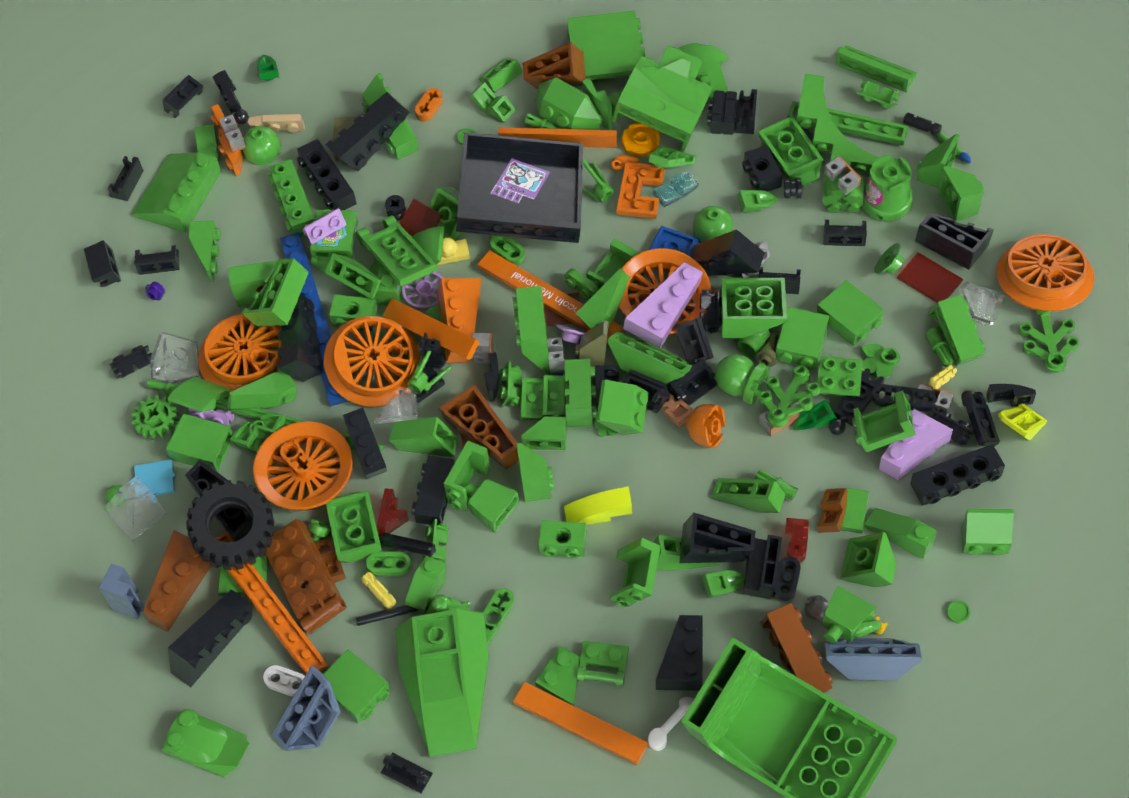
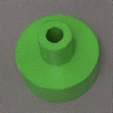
(319, 529)

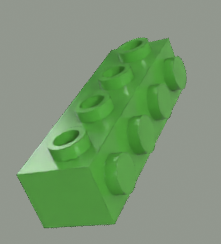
(292, 196)

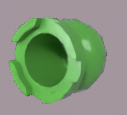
(739, 376)

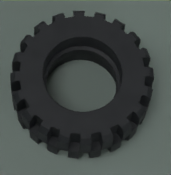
(225, 497)

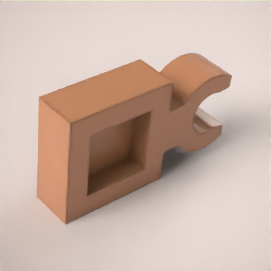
(676, 411)

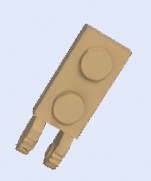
(283, 122)

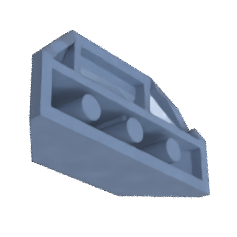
(873, 658)
(308, 714)

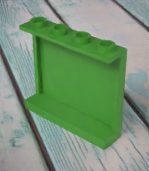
(608, 43)

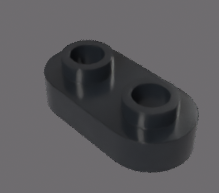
(787, 580)

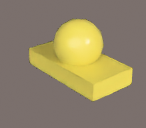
(454, 251)

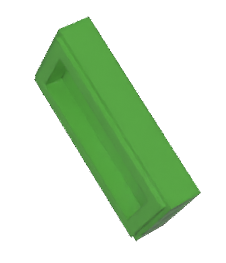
(855, 510)

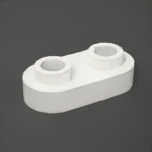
(287, 680)

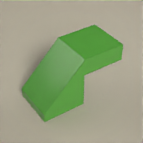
(496, 107)

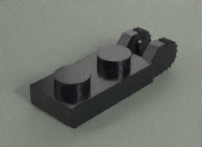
(980, 418)

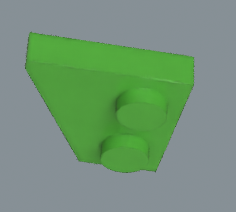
(669, 157)
(560, 675)

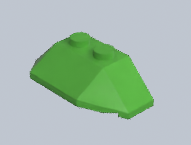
(566, 106)
(646, 358)

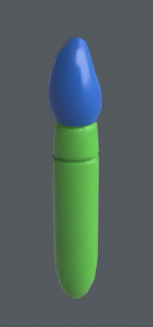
(962, 155)

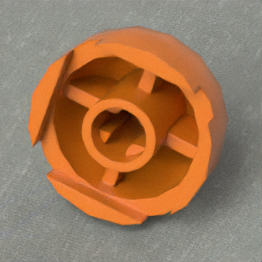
(705, 425)

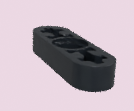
(920, 393)

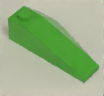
(388, 287)

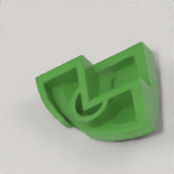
(706, 53)
(252, 435)

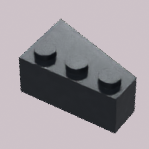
(953, 240)
(728, 255)
(714, 541)
(684, 656)

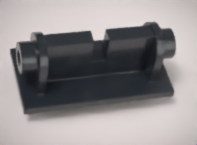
(712, 302)
(436, 358)
(124, 363)
(960, 428)
(406, 772)

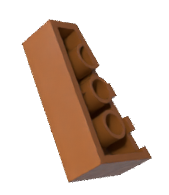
(481, 425)
(796, 647)

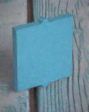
(157, 476)

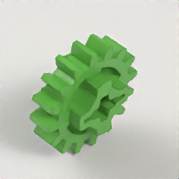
(155, 417)

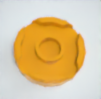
(640, 140)

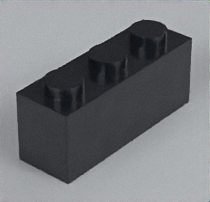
(364, 443)
(431, 491)

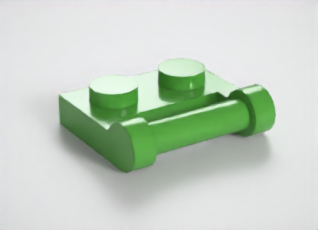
(603, 656)

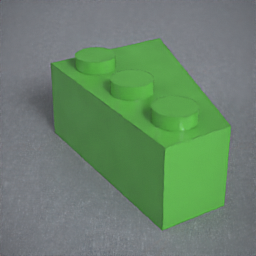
(958, 329)
(579, 393)

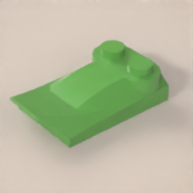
(792, 150)
(353, 526)
(205, 743)

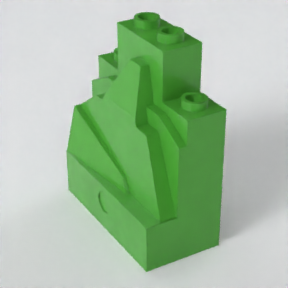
(665, 94)

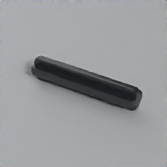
(407, 544)

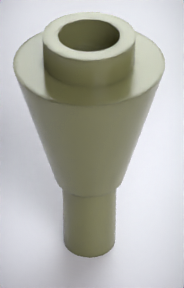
(767, 354)

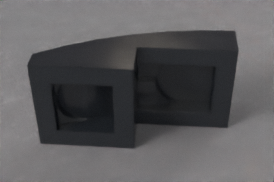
(492, 378)
(1015, 393)

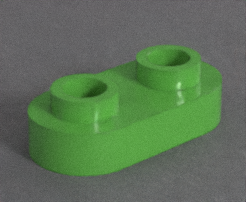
(508, 250)
(581, 283)
(389, 563)

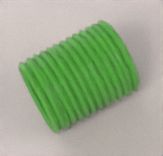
(752, 344)

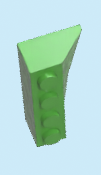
(403, 140)

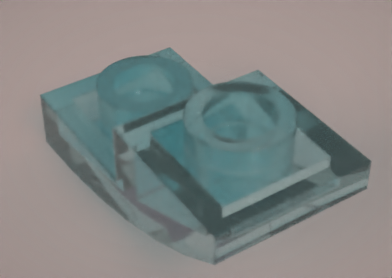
(679, 187)

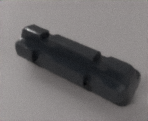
(922, 123)

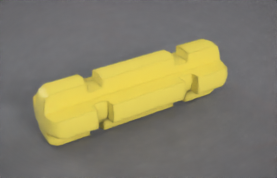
(942, 377)
(378, 590)

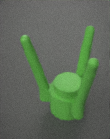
(602, 189)
(419, 380)

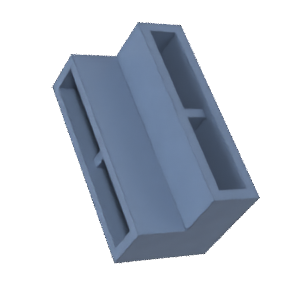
(121, 592)

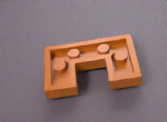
(630, 201)

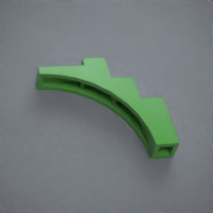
(827, 137)

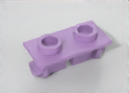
(324, 226)
(219, 416)

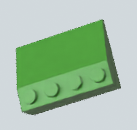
(178, 190)

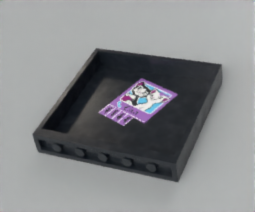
(520, 188)

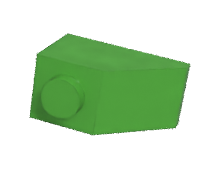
(547, 434)
(426, 583)

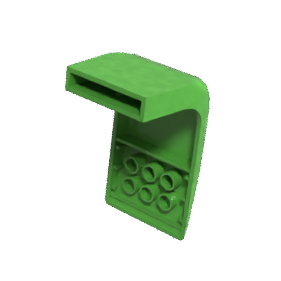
(785, 729)

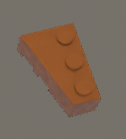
(563, 62)

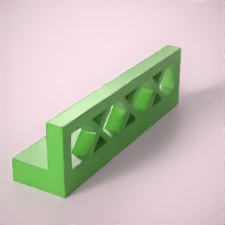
(875, 68)

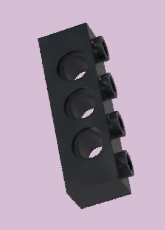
(326, 176)
(964, 465)

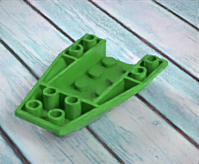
(444, 675)

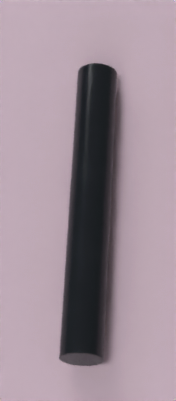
(385, 614)

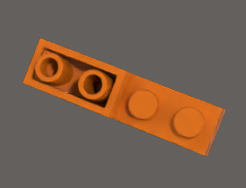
(234, 160)

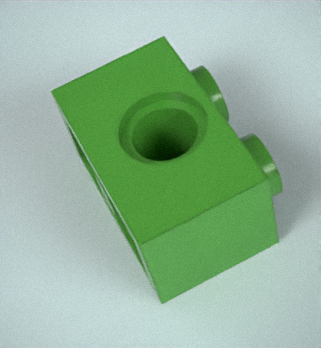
(344, 306)
(555, 530)

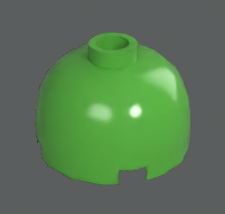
(261, 145)
(711, 223)

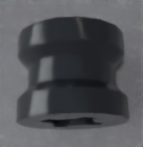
(792, 188)
(390, 205)

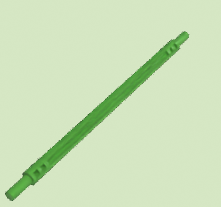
(248, 412)

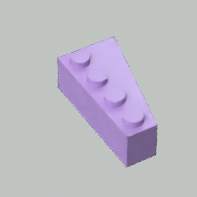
(664, 306)

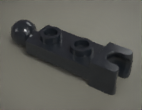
(227, 90)
(845, 411)

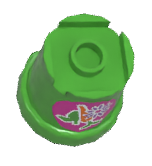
(888, 189)

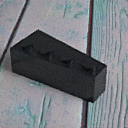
(369, 131)
(300, 343)

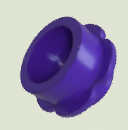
(155, 291)

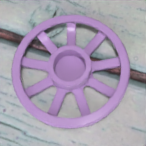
(423, 289)

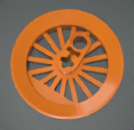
(660, 260)
(1050, 271)
(237, 352)
(338, 364)
(303, 466)

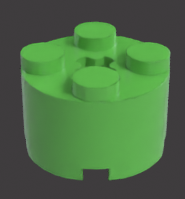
(836, 200)

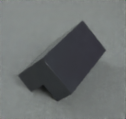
(762, 567)

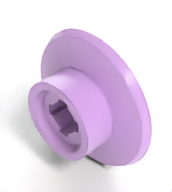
(570, 334)

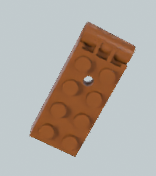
(304, 576)

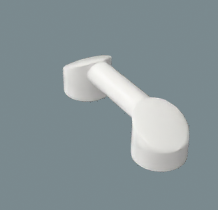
(658, 736)

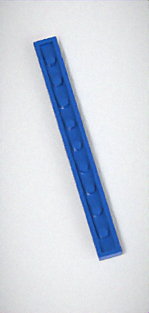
(294, 248)

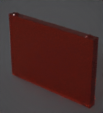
(929, 278)

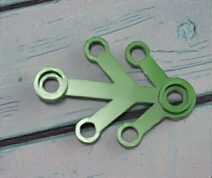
(1050, 340)
(779, 416)

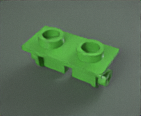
(871, 93)
(508, 393)
(438, 535)

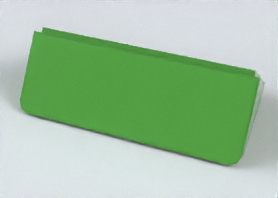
(501, 74)

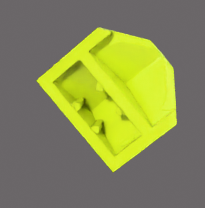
(1023, 420)

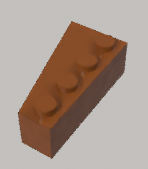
(175, 582)

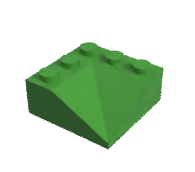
(752, 305)
(531, 324)

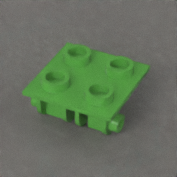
(840, 376)

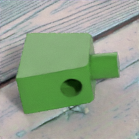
(491, 502)

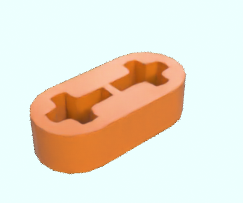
(431, 105)

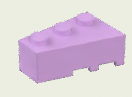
(907, 453)

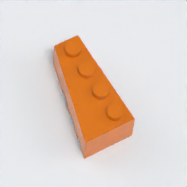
(458, 308)

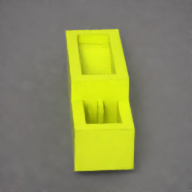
(599, 507)

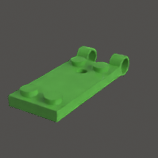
(397, 252)

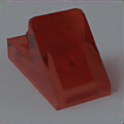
(390, 517)

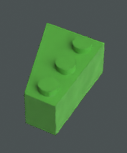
(279, 295)

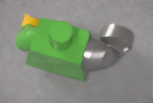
(844, 615)

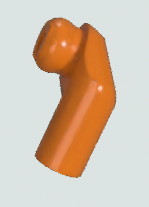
(619, 162)

